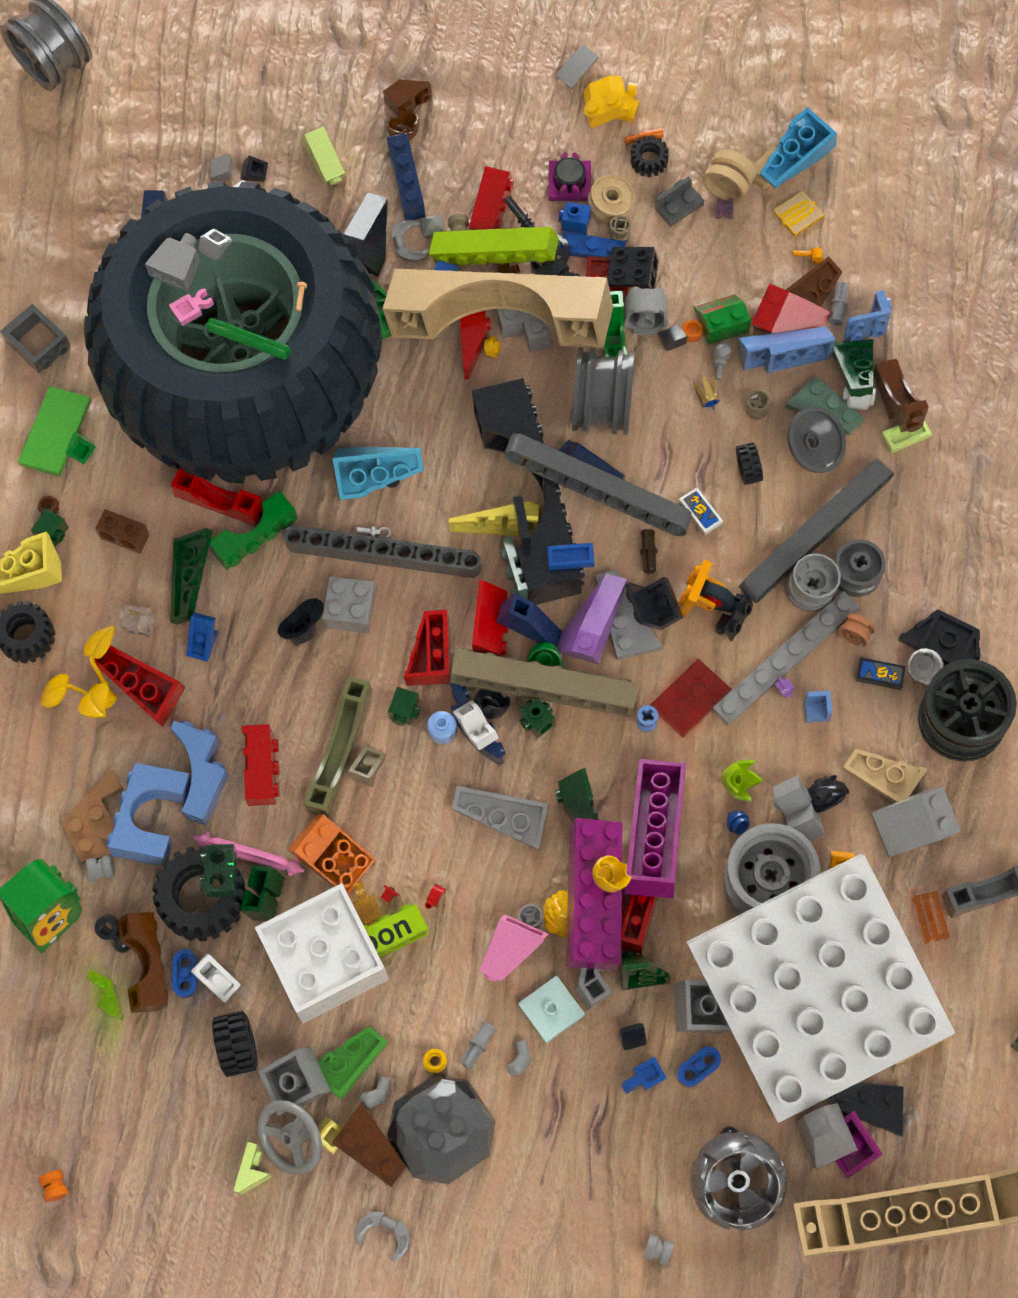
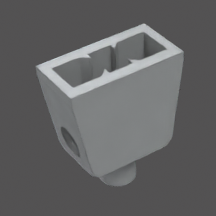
(175, 262)

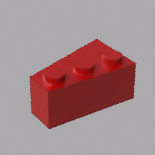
(432, 651)
(260, 765)

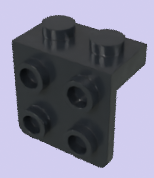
(654, 604)

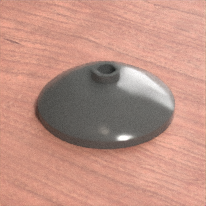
(825, 439)

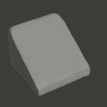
(221, 167)
(214, 244)

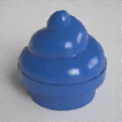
(738, 822)

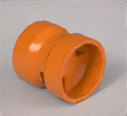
(53, 1186)

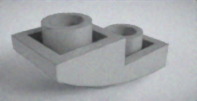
(577, 66)

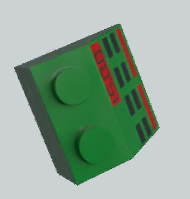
(723, 318)

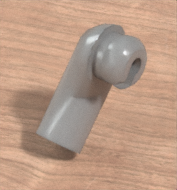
(522, 1061)
(376, 1096)

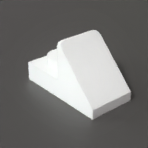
(215, 978)

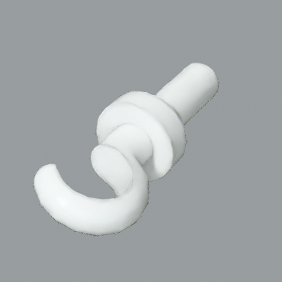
(373, 531)

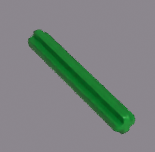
(248, 338)

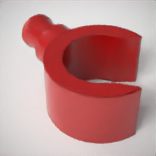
(434, 896)

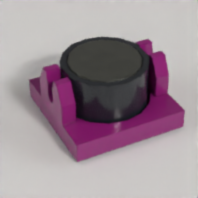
(570, 177)

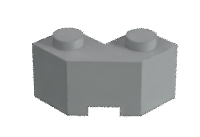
(518, 322)
(795, 803)
(592, 987)

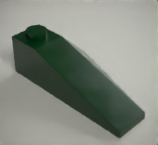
(576, 796)
(641, 972)

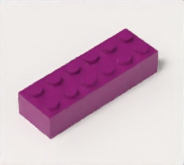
(656, 828)
(593, 913)

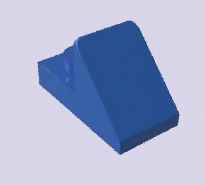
(201, 636)

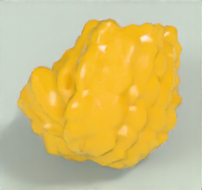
(556, 913)

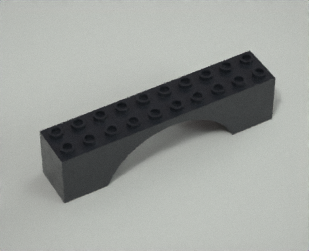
(499, 414)

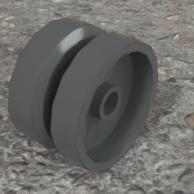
(860, 567)

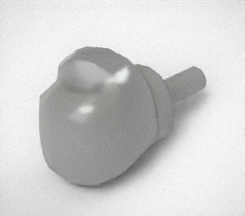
(720, 355)

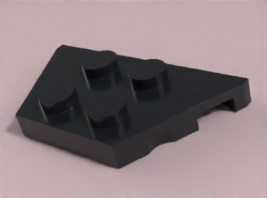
(946, 636)

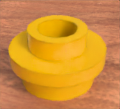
(492, 347)
(431, 1054)

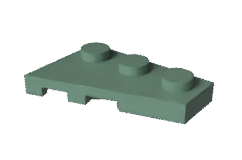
(818, 394)
(512, 571)

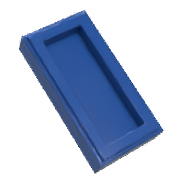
(570, 556)

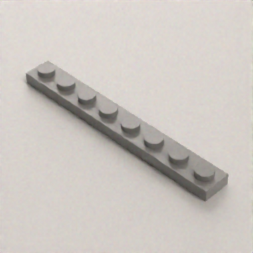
(785, 658)

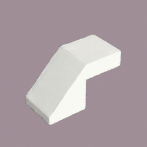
(475, 725)

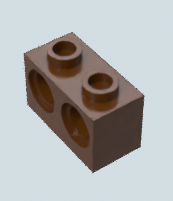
(122, 531)

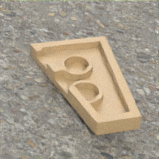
(885, 776)

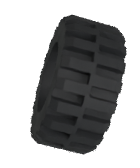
(193, 924)

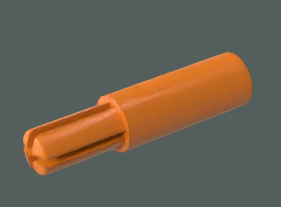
(634, 138)

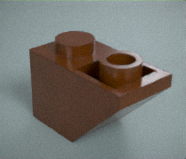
(406, 95)

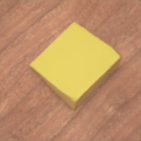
(328, 1131)

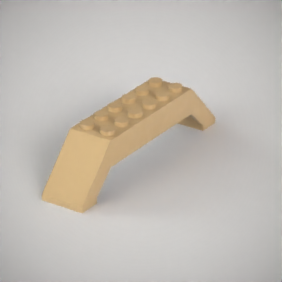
(908, 1214)

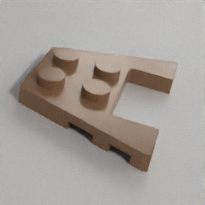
(90, 821)

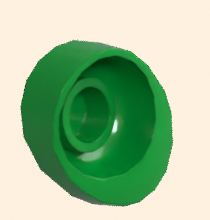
(546, 654)

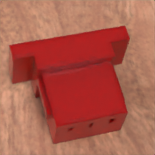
(389, 894)

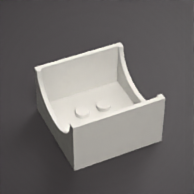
(322, 953)

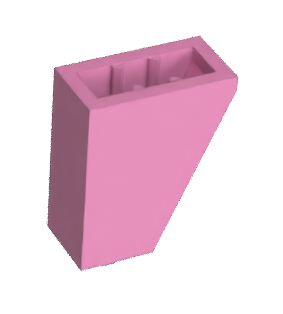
(509, 947)

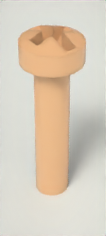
(301, 285)

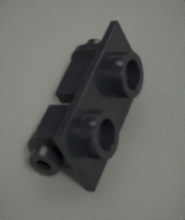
(733, 623)

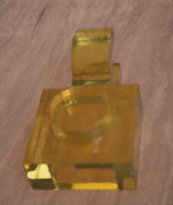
(366, 907)

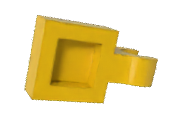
(633, 104)

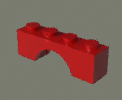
(237, 505)

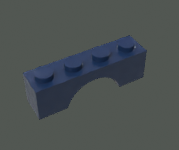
(406, 177)

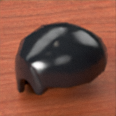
(492, 703)

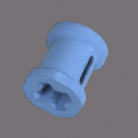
(645, 712)

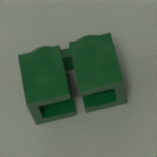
(267, 884)

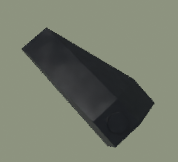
(368, 232)

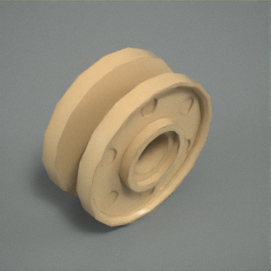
(613, 187)

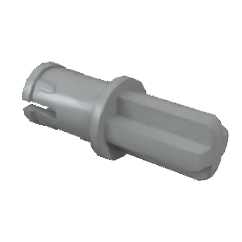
(839, 303)
(477, 1045)

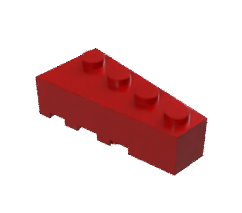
(144, 684)

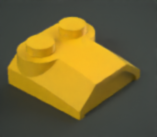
(605, 100)

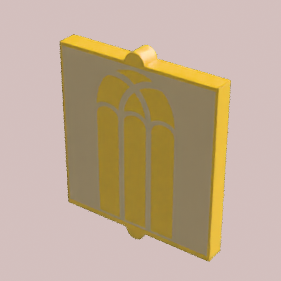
(798, 213)

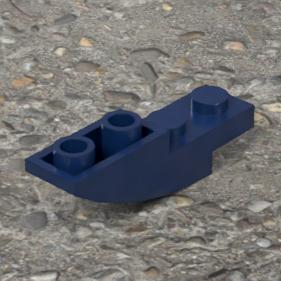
(492, 751)

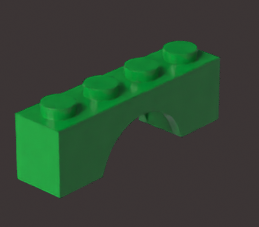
(232, 547)

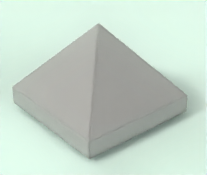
(432, 224)

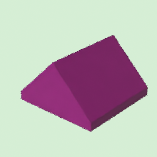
(867, 1148)

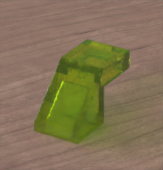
(110, 999)

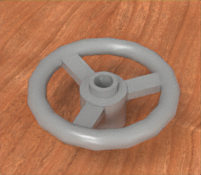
(292, 1136)

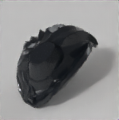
(827, 793)

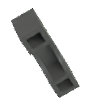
(980, 894)

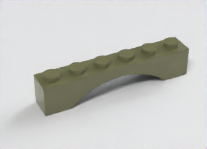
(345, 730)

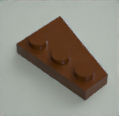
(817, 282)
(369, 1147)

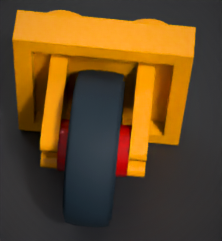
(704, 591)

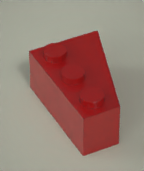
(489, 204)
(636, 920)

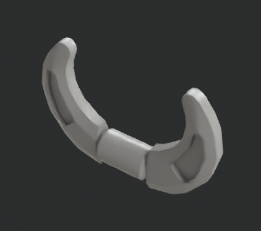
(404, 252)
(378, 1218)

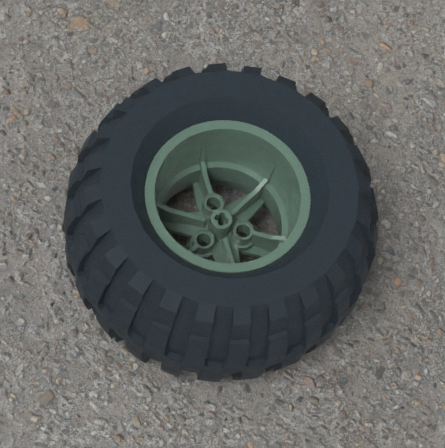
(224, 410)

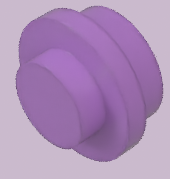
(785, 687)

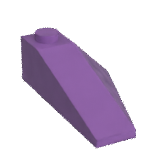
(590, 626)

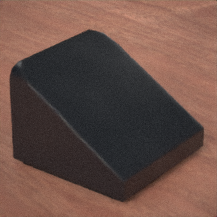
(254, 169)
(673, 337)
(633, 1036)

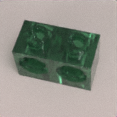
(226, 870)

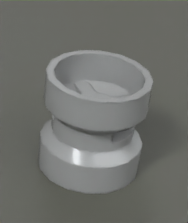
(100, 868)
(532, 914)
(658, 1250)

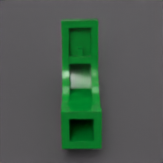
(615, 335)

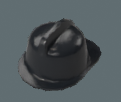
(301, 623)

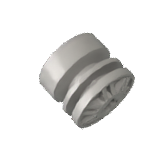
(814, 571)

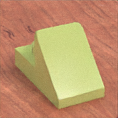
(247, 1176)

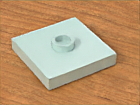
(551, 1009)

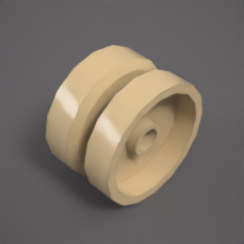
(729, 175)

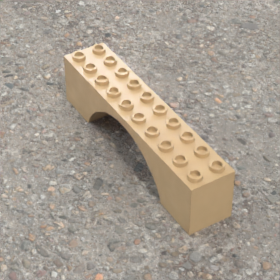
(430, 300)

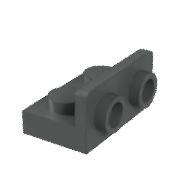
(678, 201)

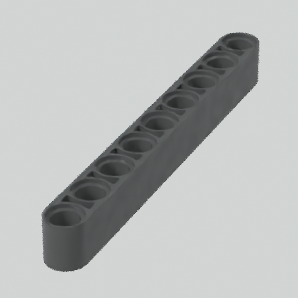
(597, 484)
(816, 530)
(374, 544)

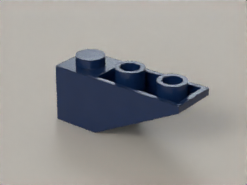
(528, 620)

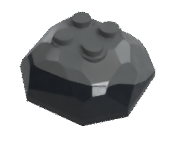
(441, 1129)

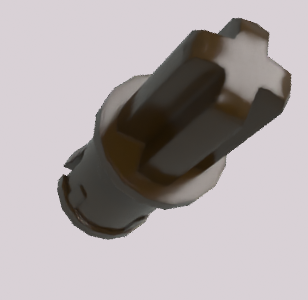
(648, 551)

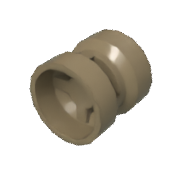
(458, 222)
(620, 228)
(756, 400)

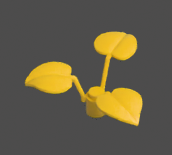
(99, 696)

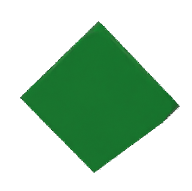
(80, 448)

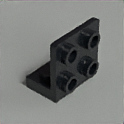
(633, 267)

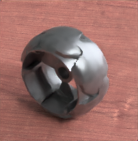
(753, 1209)

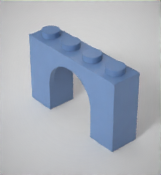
(144, 785)

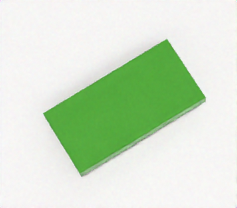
(53, 428)

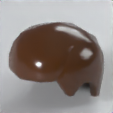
(406, 122)

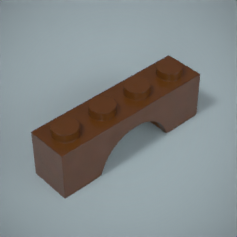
(140, 934)

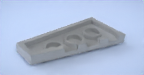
(627, 634)
(507, 814)

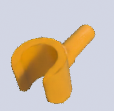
(815, 254)

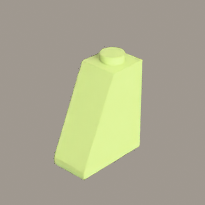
(323, 156)

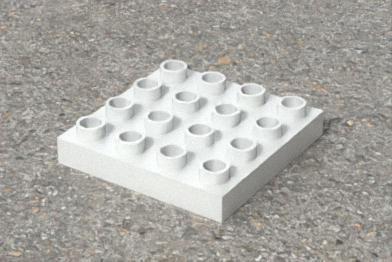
(820, 987)

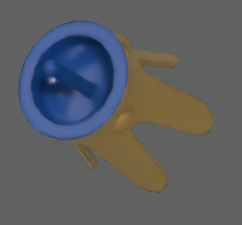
(710, 398)

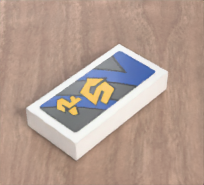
(702, 512)

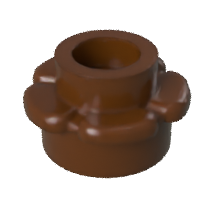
(46, 501)

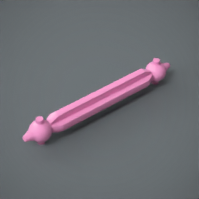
(254, 855)

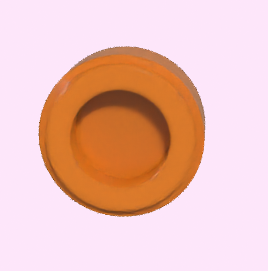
(693, 330)

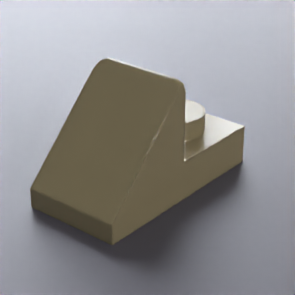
(366, 766)

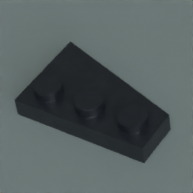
(873, 1104)

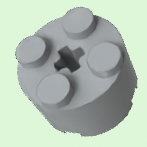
(646, 310)

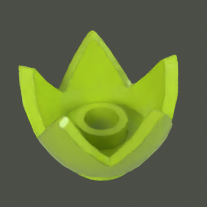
(739, 778)

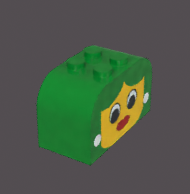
(40, 903)

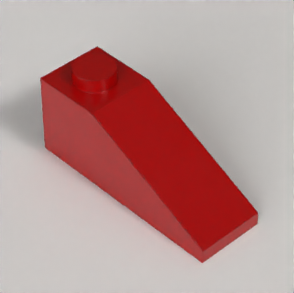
(473, 336)

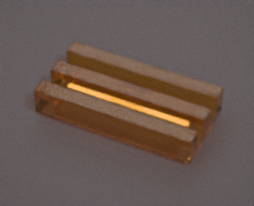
(936, 937)

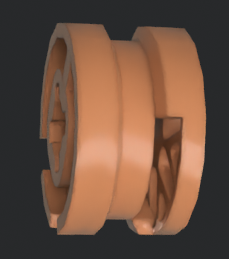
(857, 629)

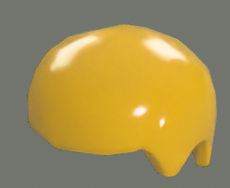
(610, 874)

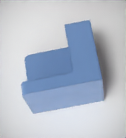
(818, 706)

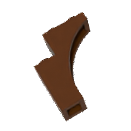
(898, 397)

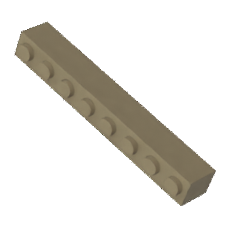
(545, 682)

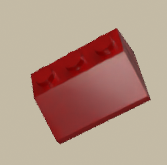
(487, 633)

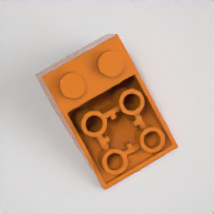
(331, 853)

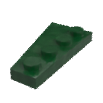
(855, 365)
(187, 572)

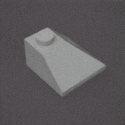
(826, 1135)

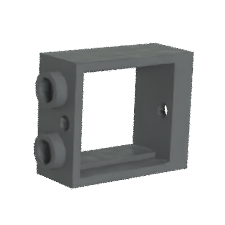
(25, 322)

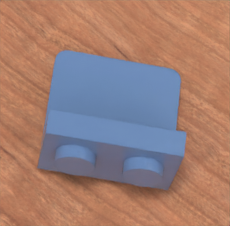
(871, 324)

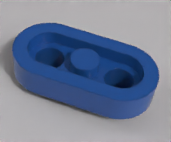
(183, 974)
(699, 1067)

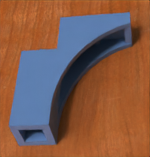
(207, 778)

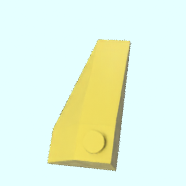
(496, 521)
(30, 565)

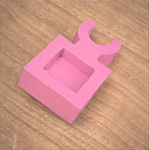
(188, 308)

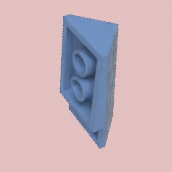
(786, 349)

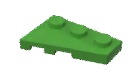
(350, 1061)

